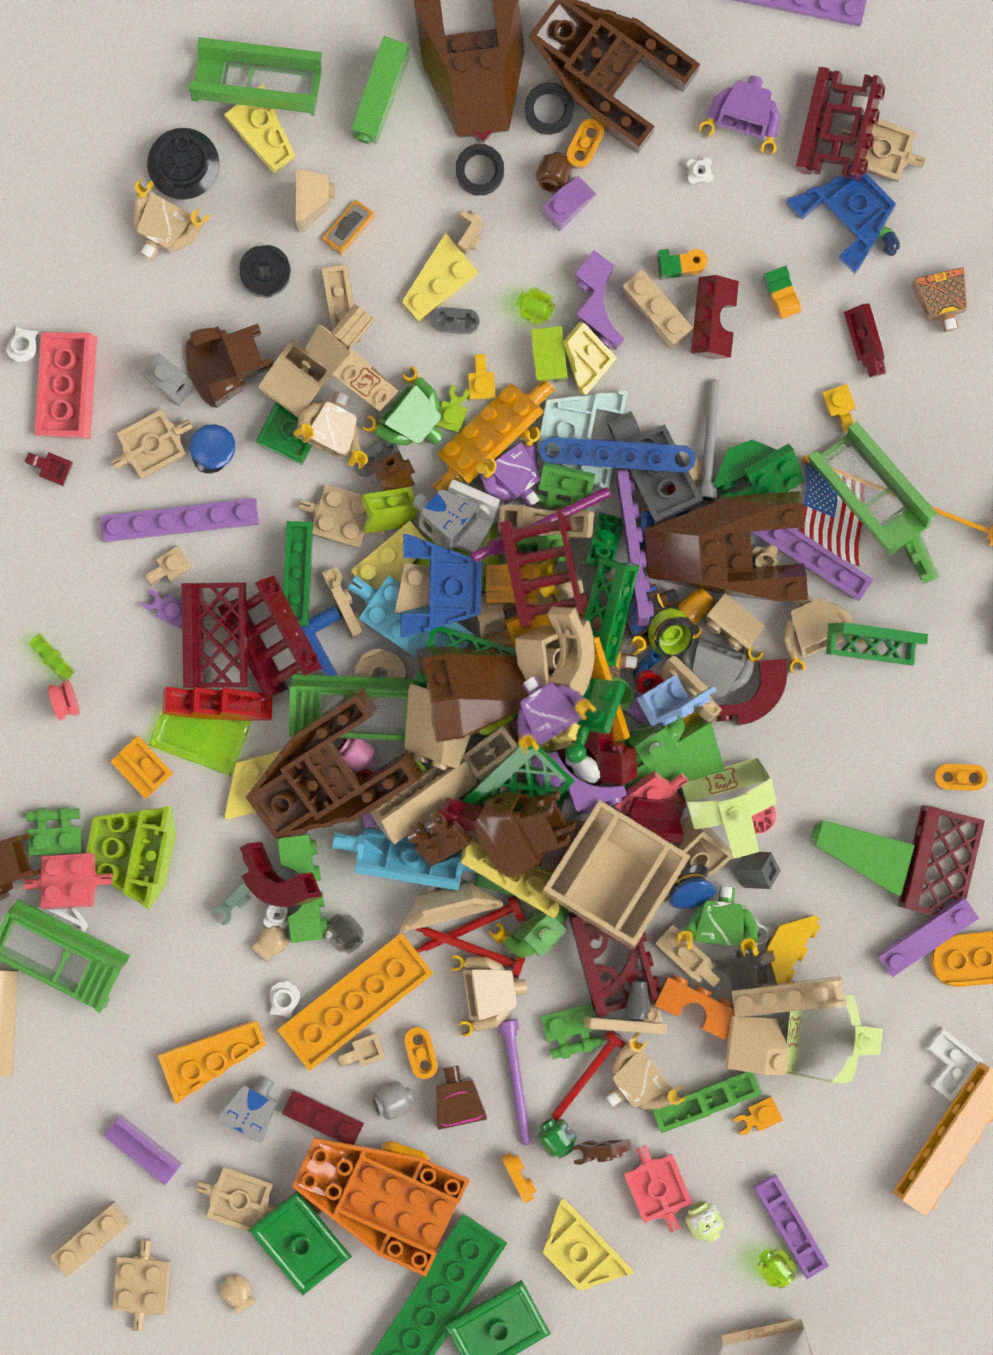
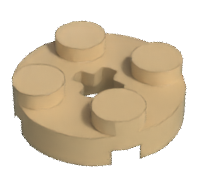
(380, 659)

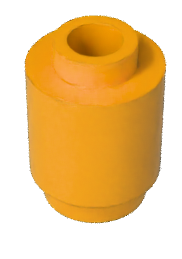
(696, 605)

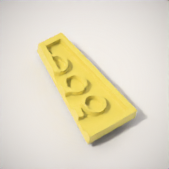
(526, 886)

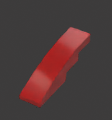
(216, 704)

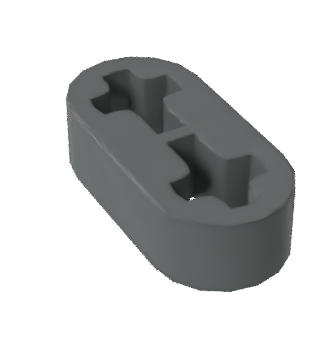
(456, 314)
(372, 452)

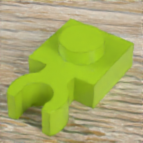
(452, 412)

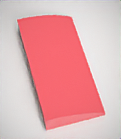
(66, 385)

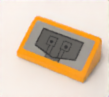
(348, 227)

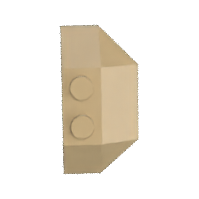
(448, 904)

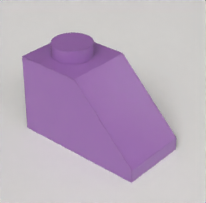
(568, 202)

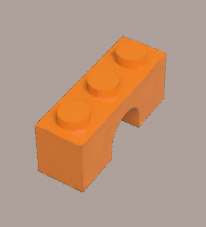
(676, 994)

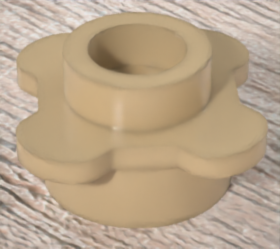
(769, 551)

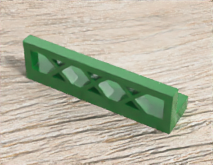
(298, 568)
(616, 611)
(877, 634)

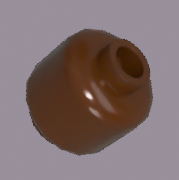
(553, 172)

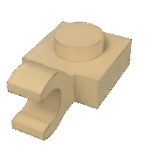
(172, 565)
(365, 1050)

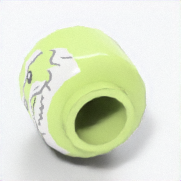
(704, 1221)

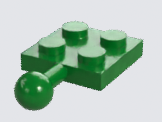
(772, 474)
(605, 697)

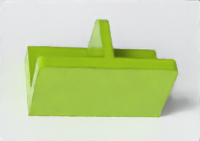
(549, 354)
(389, 509)

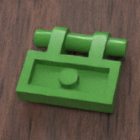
(566, 482)
(54, 840)
(569, 1023)

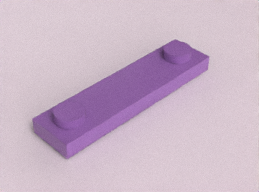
(927, 936)
(790, 1226)

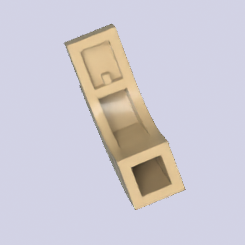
(523, 516)
(576, 649)

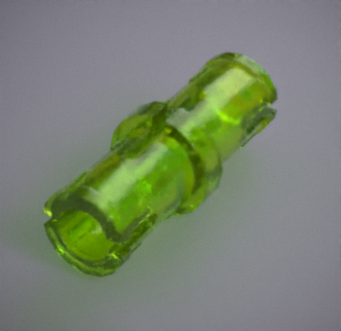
(51, 657)

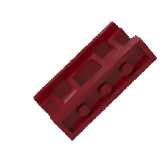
(820, 120)

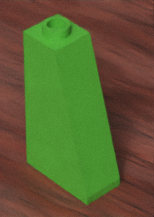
(380, 90)
(695, 757)
(870, 855)

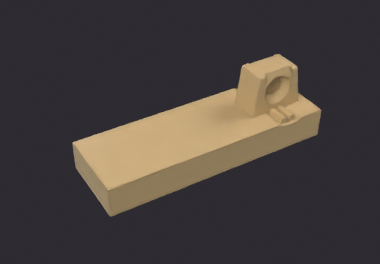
(652, 1025)

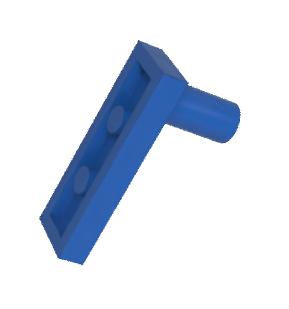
(316, 624)

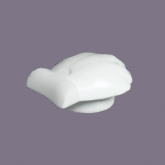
(22, 345)
(586, 770)
(284, 999)

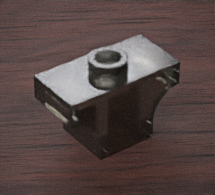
(746, 970)

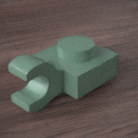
(237, 898)

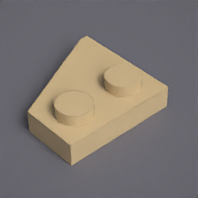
(413, 588)

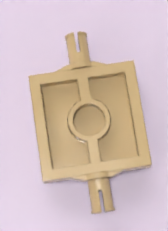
(890, 150)
(151, 444)
(339, 516)
(237, 1198)
(141, 1285)

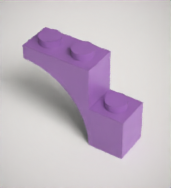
(593, 277)
(582, 794)

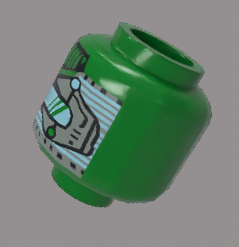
(556, 1137)

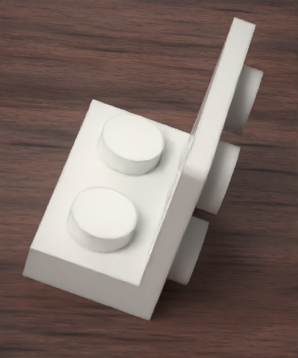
(486, 516)

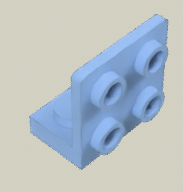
(669, 700)

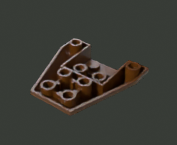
(470, 689)

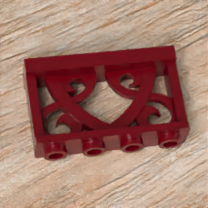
(600, 989)

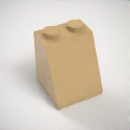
(421, 737)

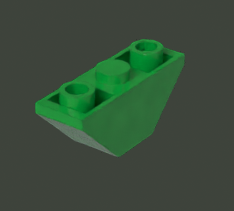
(738, 459)
(604, 540)

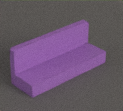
(143, 1149)

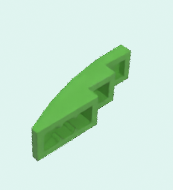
(708, 1100)

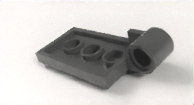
(650, 484)

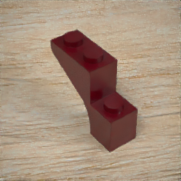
(615, 760)

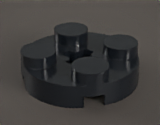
(267, 285)

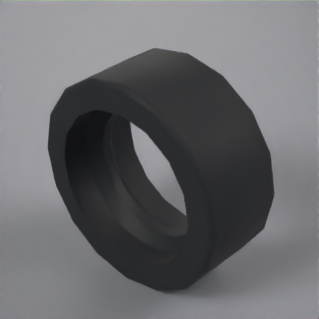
(559, 91)
(465, 183)

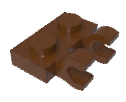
(443, 842)
(602, 1151)

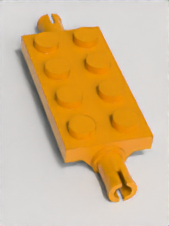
(491, 432)

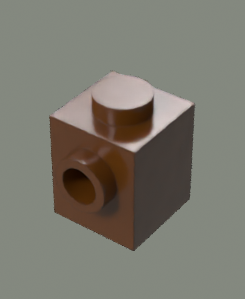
(394, 472)

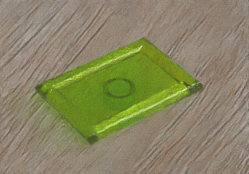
(201, 741)

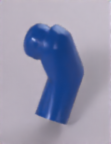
(647, 663)

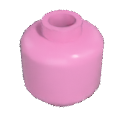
(357, 754)

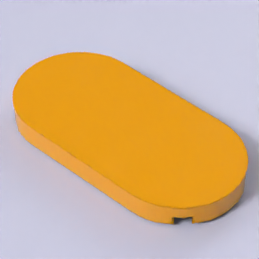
(964, 960)

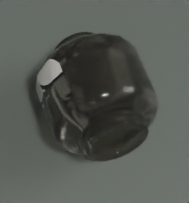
(344, 933)

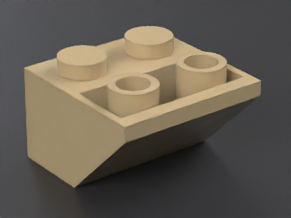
(295, 378)
(733, 623)
(491, 752)

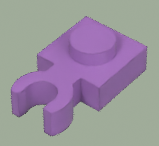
(169, 609)

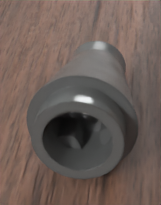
(638, 1001)

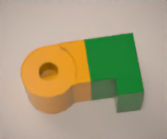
(682, 264)
(782, 292)

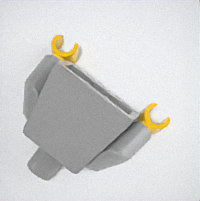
(719, 665)

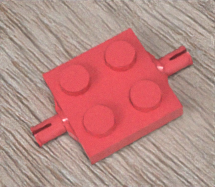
(653, 787)
(68, 881)
(658, 1188)

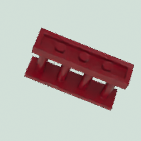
(517, 561)
(258, 655)

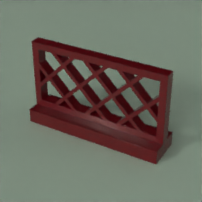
(194, 640)
(923, 841)

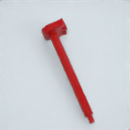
(514, 906)
(474, 949)
(614, 1039)

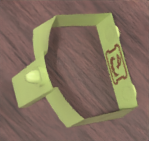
(735, 812)
(867, 1042)

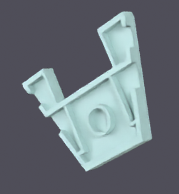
(576, 418)

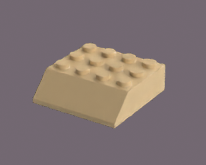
(616, 874)

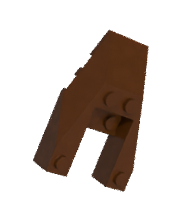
(595, 55)
(475, 70)
(714, 547)
(315, 786)

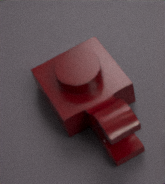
(52, 468)

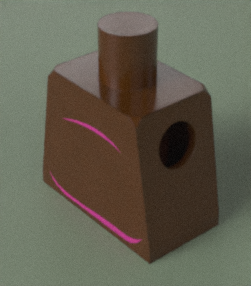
(458, 1100)

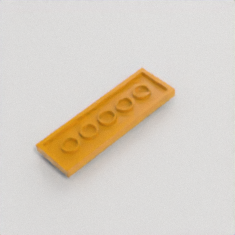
(355, 1001)

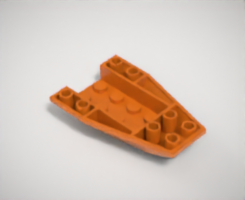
(383, 1198)

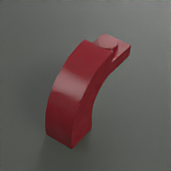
(769, 692)
(272, 888)

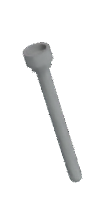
(706, 487)

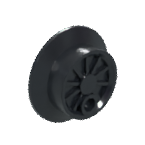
(183, 163)

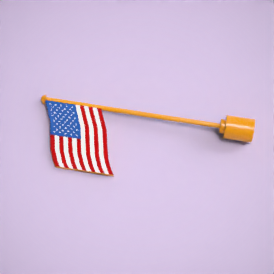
(836, 526)

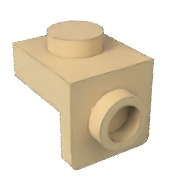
(471, 237)

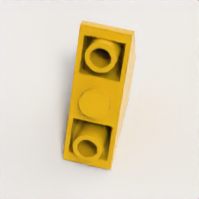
(789, 946)

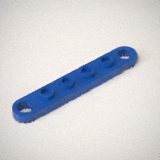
(617, 454)

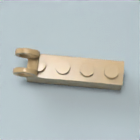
(790, 996)

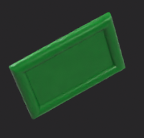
(299, 1243)
(499, 1325)

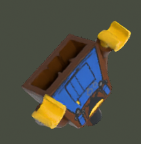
(660, 602)

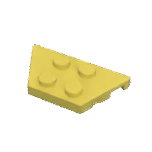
(244, 778)
(581, 1251)

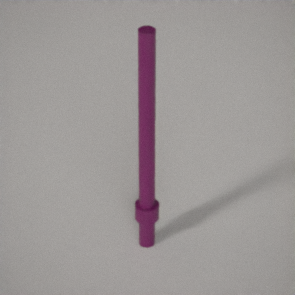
(496, 545)

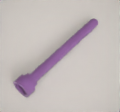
(508, 1029)

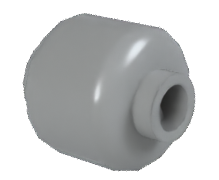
(392, 1100)

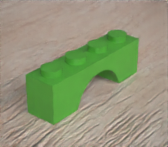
(298, 854)

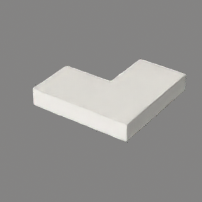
(958, 1063)

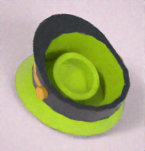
(671, 632)

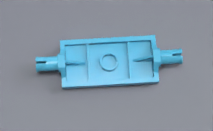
(381, 616)
(400, 860)

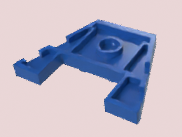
(858, 205)
(452, 586)

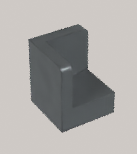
(758, 870)

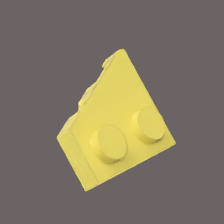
(587, 357)

